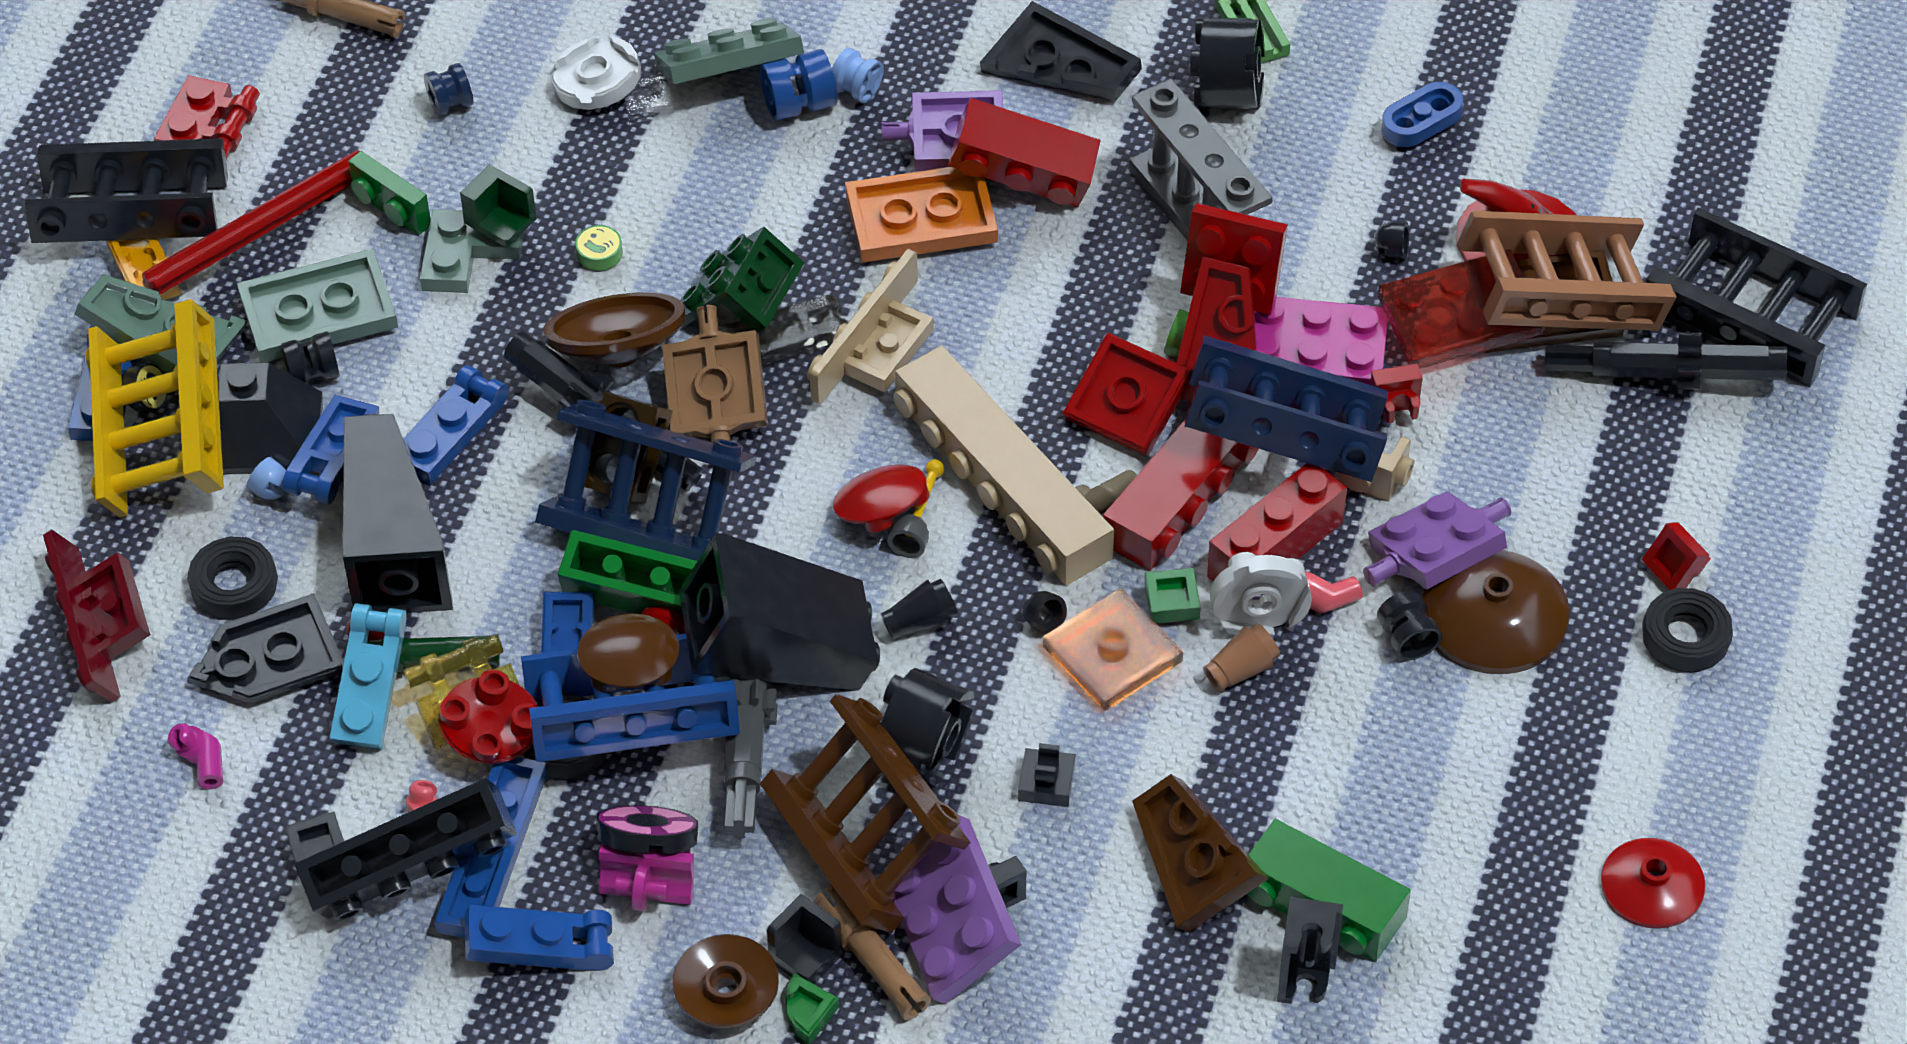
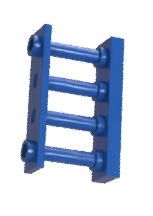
(622, 721)

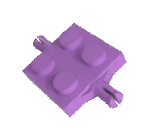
(934, 124)
(1436, 540)

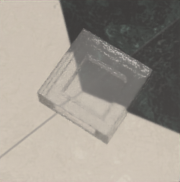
(649, 101)

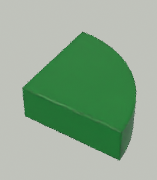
(808, 1008)

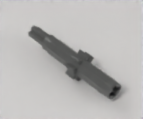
(745, 754)

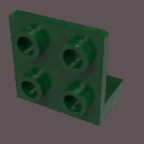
(746, 279)

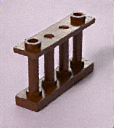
(821, 827)

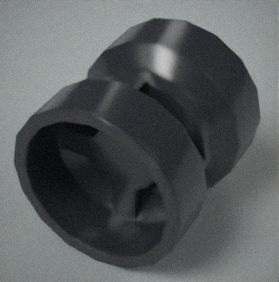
(320, 355)
(1407, 620)

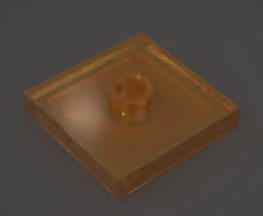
(1112, 649)

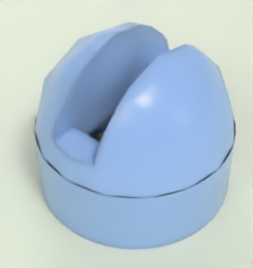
(267, 479)

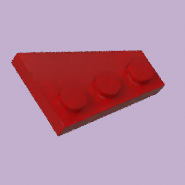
(1219, 309)

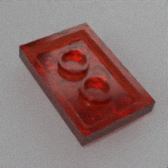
(1442, 315)

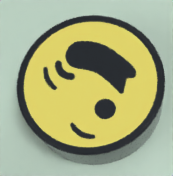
(142, 372)

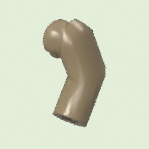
(1106, 493)

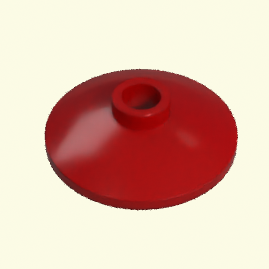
(1648, 898)

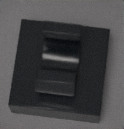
(1046, 776)

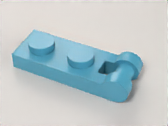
(368, 678)

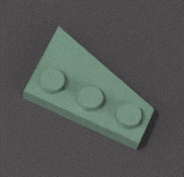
(133, 312)

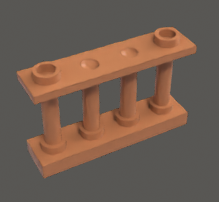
(1565, 302)

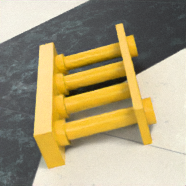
(195, 419)

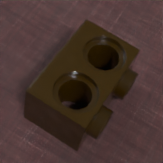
(608, 446)

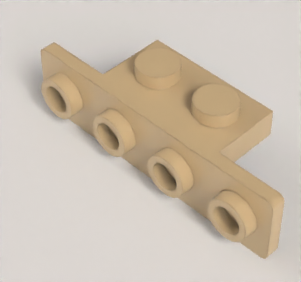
(877, 338)

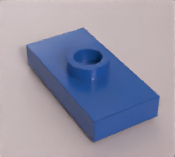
(565, 619)

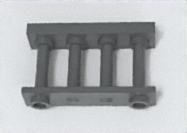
(1190, 161)

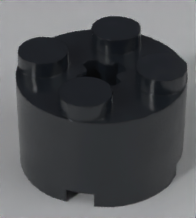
(1228, 63)
(927, 719)

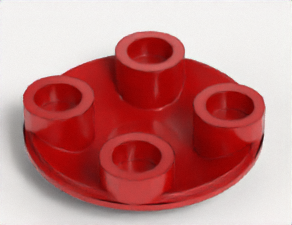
(881, 495)
(487, 718)

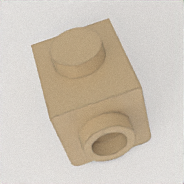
(1390, 473)

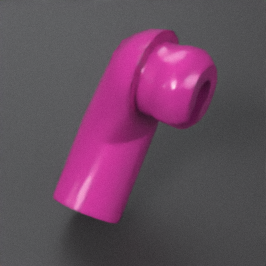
(201, 750)

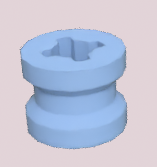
(857, 75)

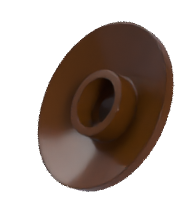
(721, 963)

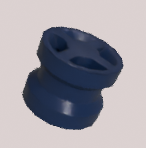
(448, 89)

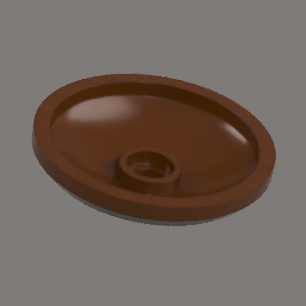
(615, 327)
(1502, 629)

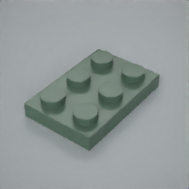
(727, 51)
(332, 296)

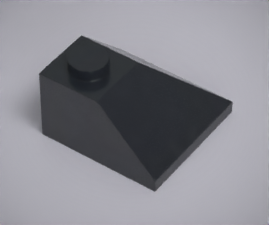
(263, 415)

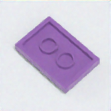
(955, 916)

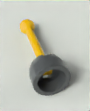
(910, 533)

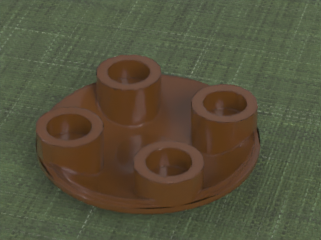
(628, 652)

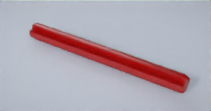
(249, 226)

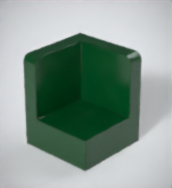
(498, 205)

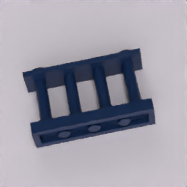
(1287, 408)
(569, 509)

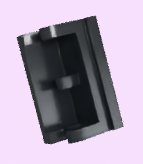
(1309, 946)

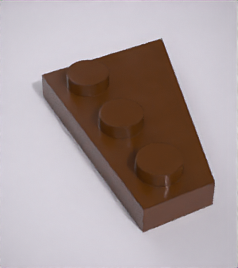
(1193, 853)

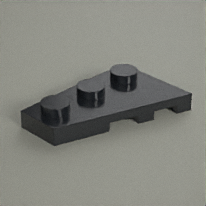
(1060, 55)

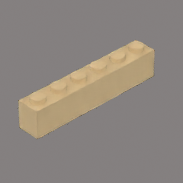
(1003, 466)

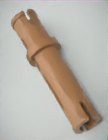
(357, 12)
(876, 957)

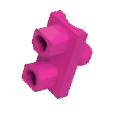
(647, 876)

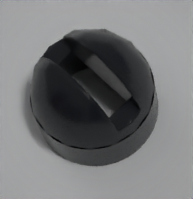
(1393, 239)
(1048, 603)

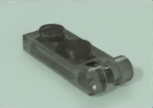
(792, 328)

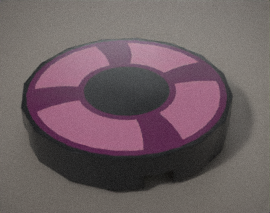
(641, 826)

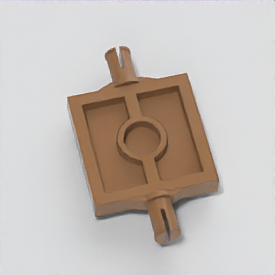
(715, 381)

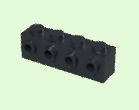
(406, 849)

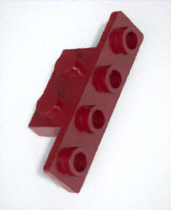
(99, 609)

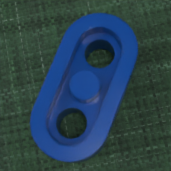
(1415, 115)

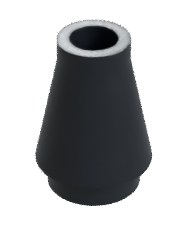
(920, 610)

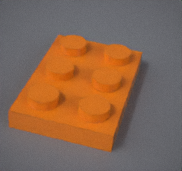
(920, 213)

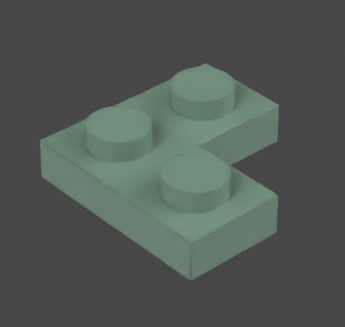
(452, 250)

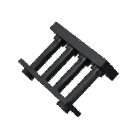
(125, 167)
(1752, 254)

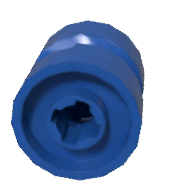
(813, 80)

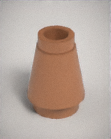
(1242, 657)

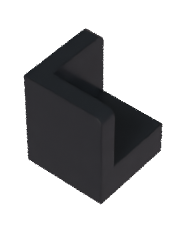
(805, 940)

